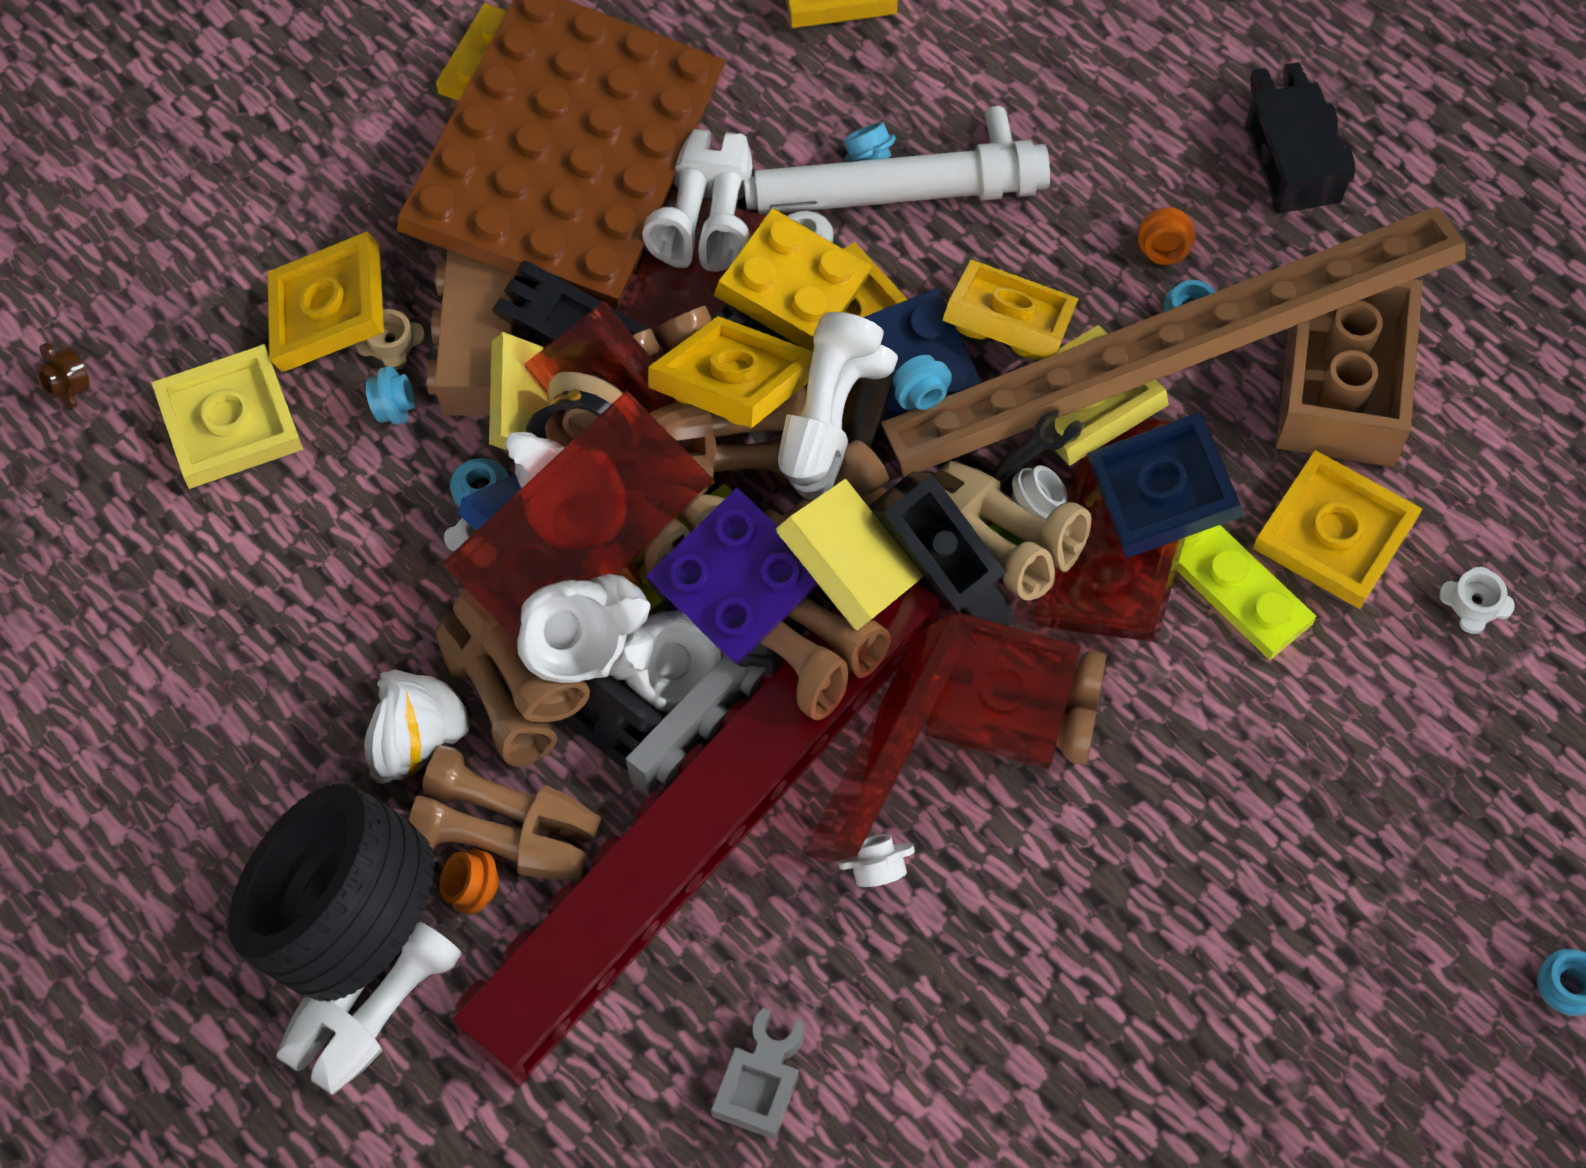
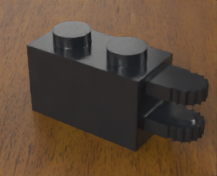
(1297, 141)
(943, 547)

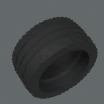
(331, 893)

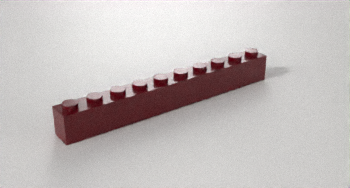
(665, 857)

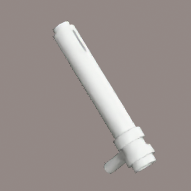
(985, 172)

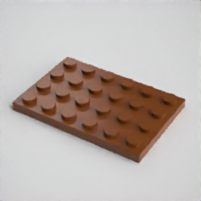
(563, 146)

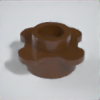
(62, 374)

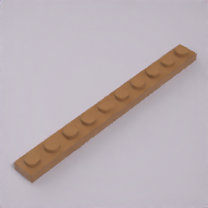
(1174, 340)

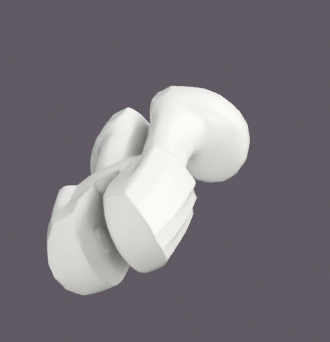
(700, 174)
(814, 443)
(354, 1039)

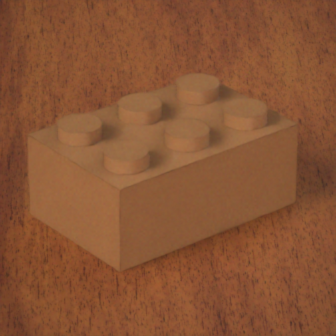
(1353, 379)

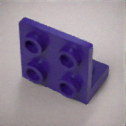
(733, 577)

